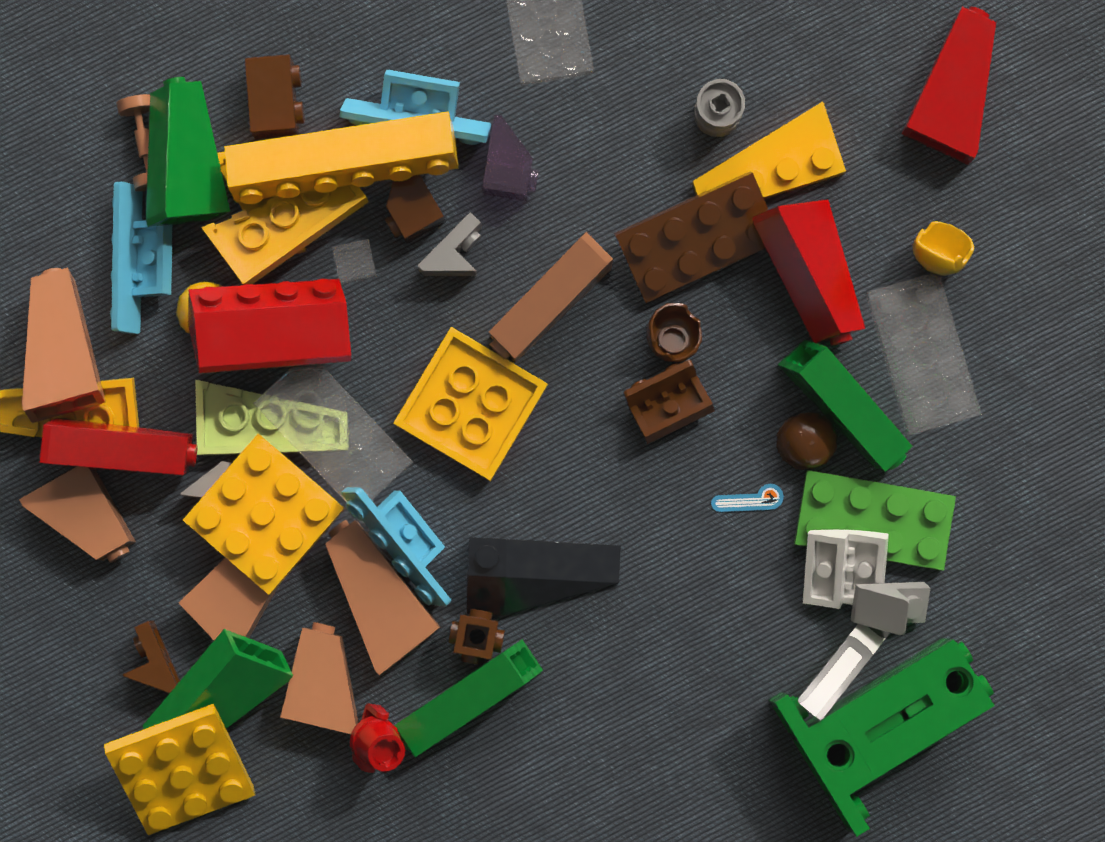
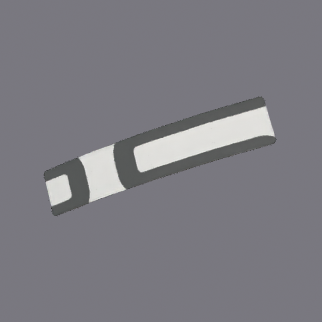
(841, 670)

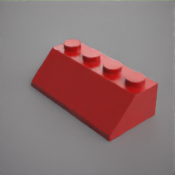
(269, 325)

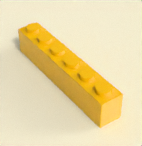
(341, 158)

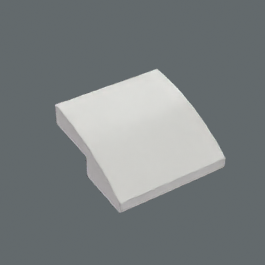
(840, 561)

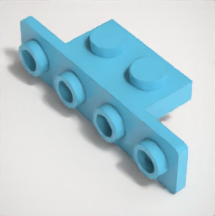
(412, 96)
(138, 261)
(404, 535)

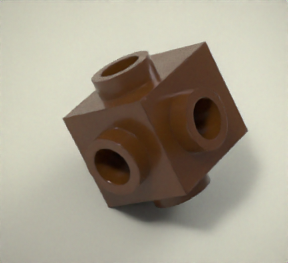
(461, 632)

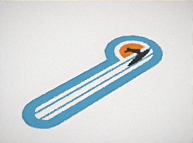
(768, 498)

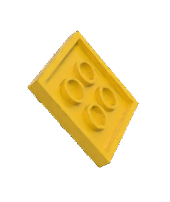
(470, 404)
(264, 514)
(180, 769)

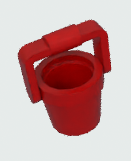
(376, 741)

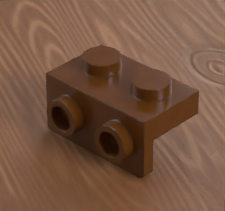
(668, 401)

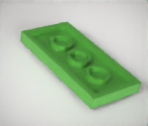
(913, 518)

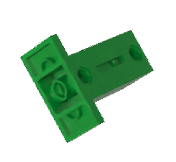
(885, 723)

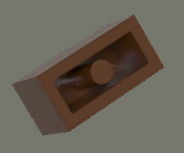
(273, 96)

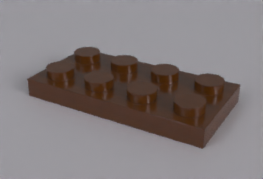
(694, 237)

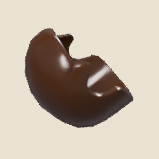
(673, 333)
(807, 440)

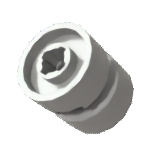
(719, 107)

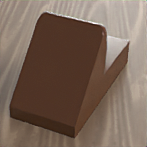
(160, 670)

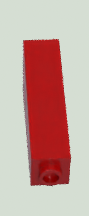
(954, 94)
(813, 268)
(116, 447)

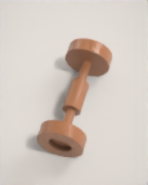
(135, 107)

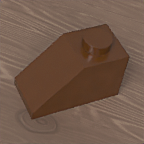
(412, 209)

